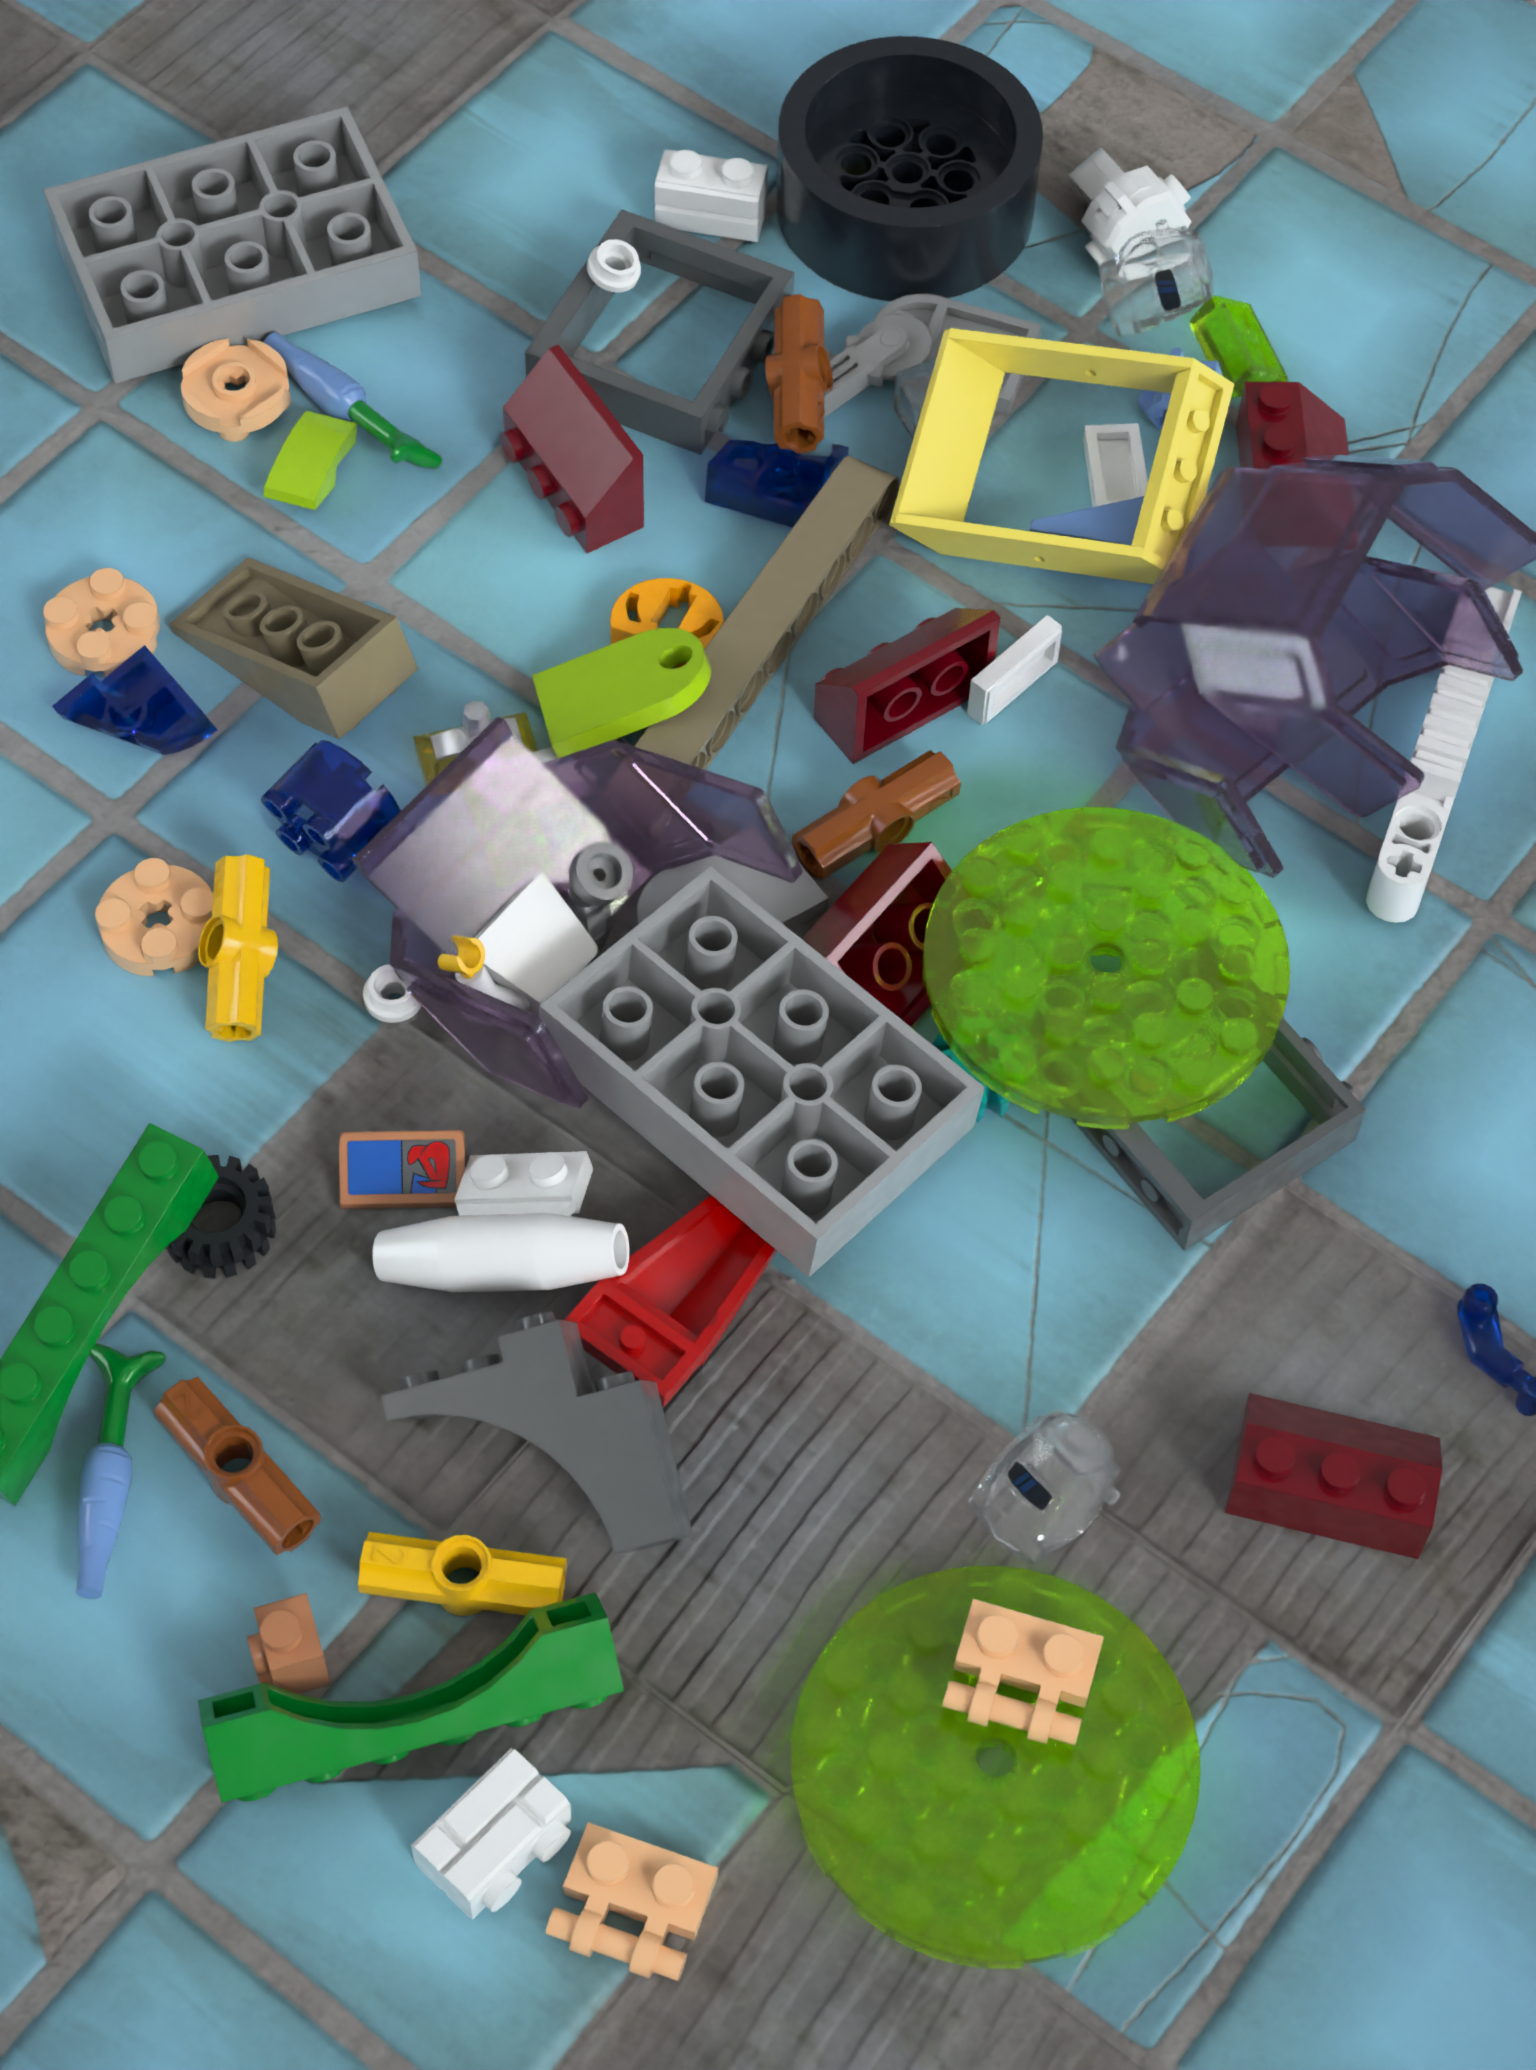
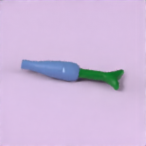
(346, 400)
(108, 1466)

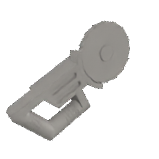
(876, 355)

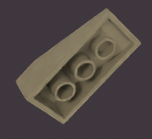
(299, 645)

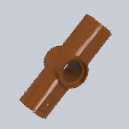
(799, 374)
(876, 814)
(260, 1490)

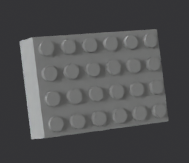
(232, 242)
(760, 1069)

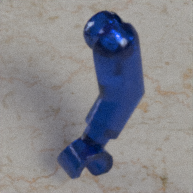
(1486, 1347)

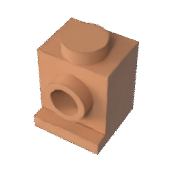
(288, 1646)

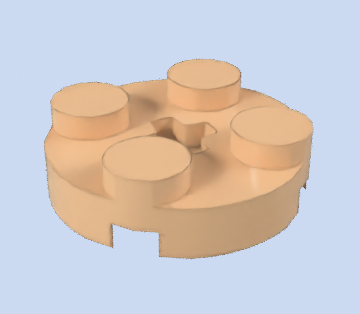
(239, 411)
(95, 599)
(148, 890)

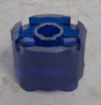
(329, 807)

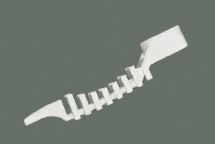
(1442, 757)

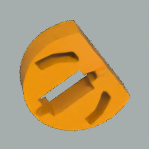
(651, 602)

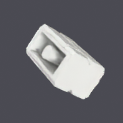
(711, 195)
(494, 1835)

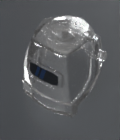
(1156, 278)
(1047, 1485)

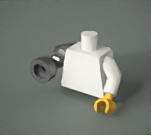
(539, 936)

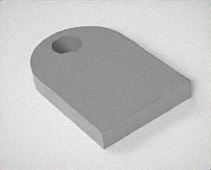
(944, 313)
(788, 902)

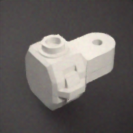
(1124, 203)

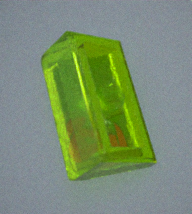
(1236, 339)

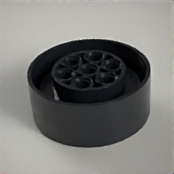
(907, 168)

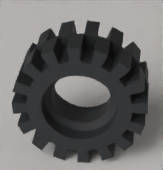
(240, 1240)

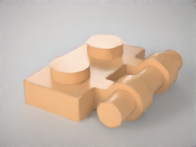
(1029, 1656)
(639, 1883)

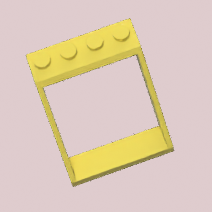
(957, 424)

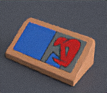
(400, 1168)

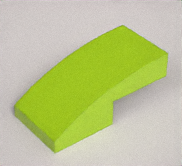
(308, 460)

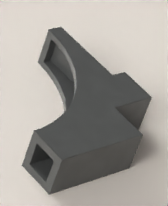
(605, 1439)

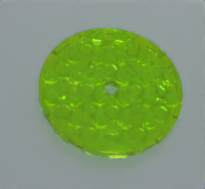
(1122, 1047)
(972, 1859)

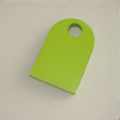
(621, 688)

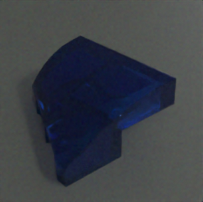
(768, 479)
(138, 706)

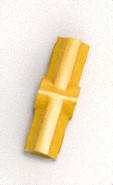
(237, 948)
(420, 1568)

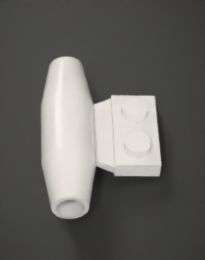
(509, 1231)

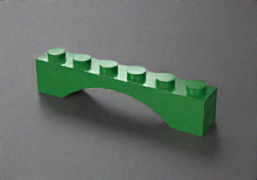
(130, 1227)
(277, 1738)

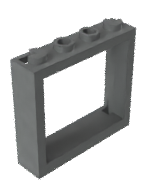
(696, 259)
(1179, 1205)

